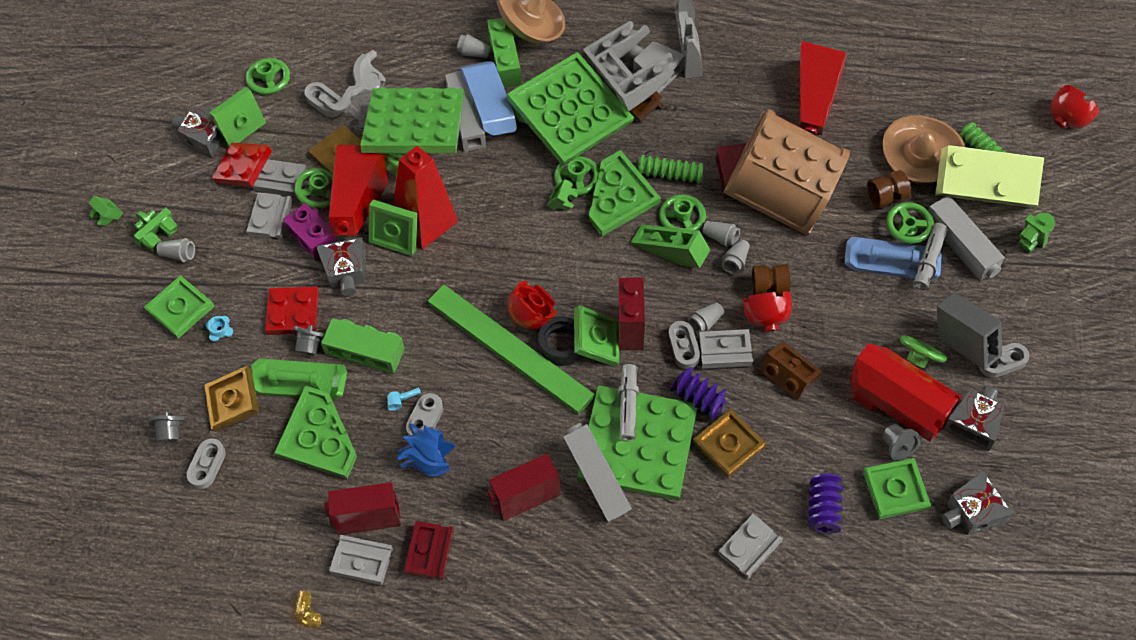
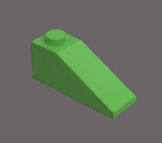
(673, 244)

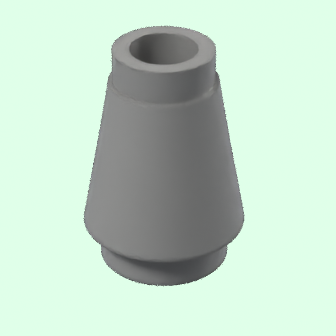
(472, 47)
(722, 232)
(177, 249)
(736, 256)
(705, 318)

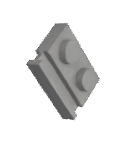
(279, 177)
(268, 216)
(725, 348)
(750, 546)
(361, 560)

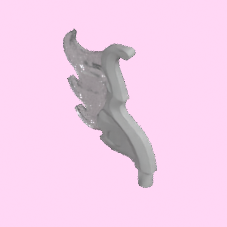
(357, 97)

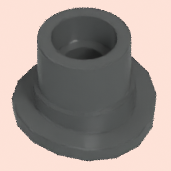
(307, 340)
(166, 426)
(901, 441)

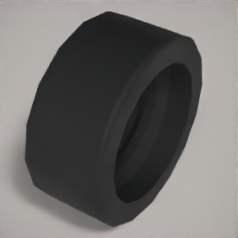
(556, 357)

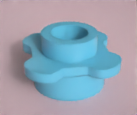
(217, 322)

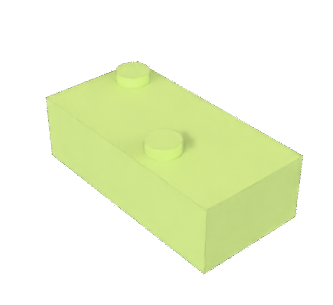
(989, 176)

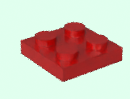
(242, 164)
(291, 308)

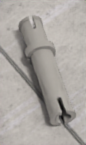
(927, 265)
(628, 392)

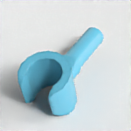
(395, 398)

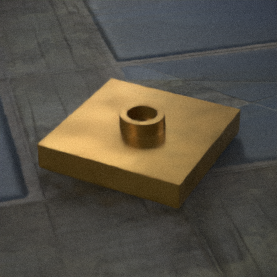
(325, 150)
(231, 398)
(729, 443)

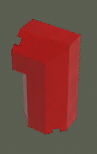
(902, 391)

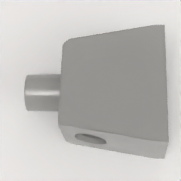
(653, 52)

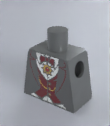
(198, 131)
(344, 264)
(977, 418)
(977, 506)

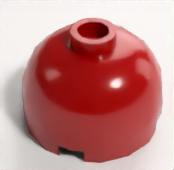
(1072, 109)
(530, 306)
(768, 310)

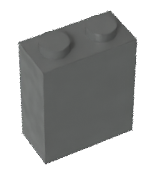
(969, 330)

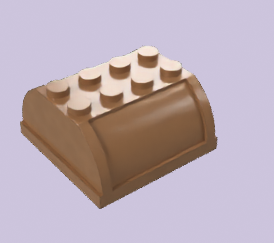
(787, 172)

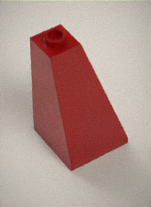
(818, 82)
(356, 183)
(423, 192)

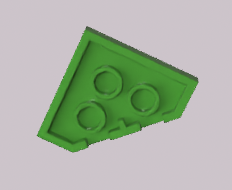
(619, 194)
(317, 436)

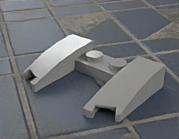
(688, 38)
(630, 88)

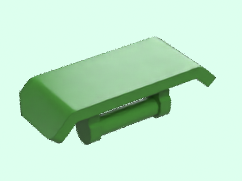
(289, 377)

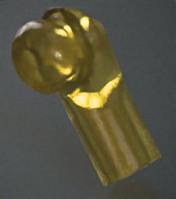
(304, 612)

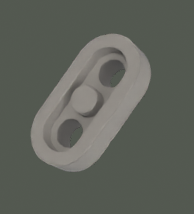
(319, 89)
(683, 347)
(1005, 364)
(426, 415)
(204, 464)

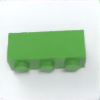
(504, 52)
(363, 345)

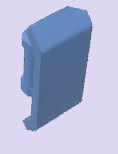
(489, 98)
(885, 257)

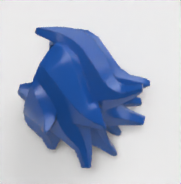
(426, 451)

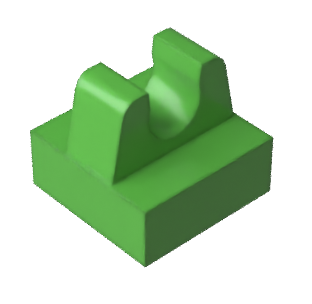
(560, 194)
(105, 210)

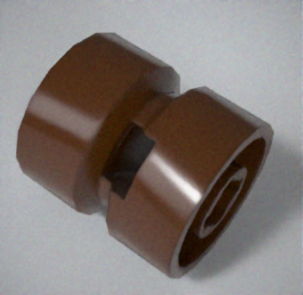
(892, 188)
(771, 280)

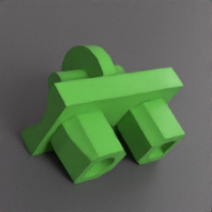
(1036, 231)
(146, 235)

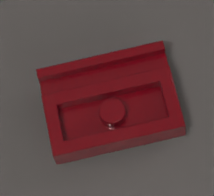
(429, 550)

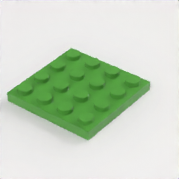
(569, 108)
(413, 117)
(658, 455)

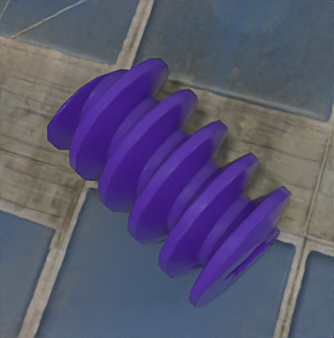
(699, 393)
(824, 502)

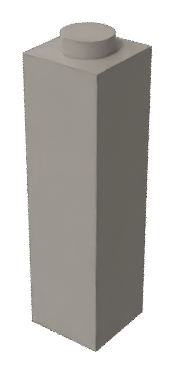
(470, 129)
(967, 239)
(597, 472)

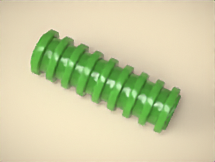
(976, 139)
(670, 169)

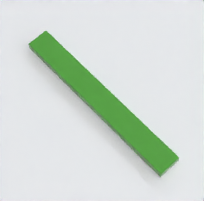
(511, 349)

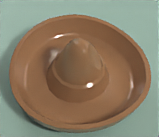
(533, 19)
(916, 146)

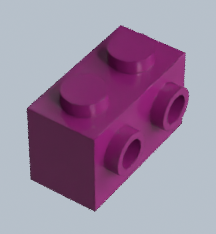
(309, 229)

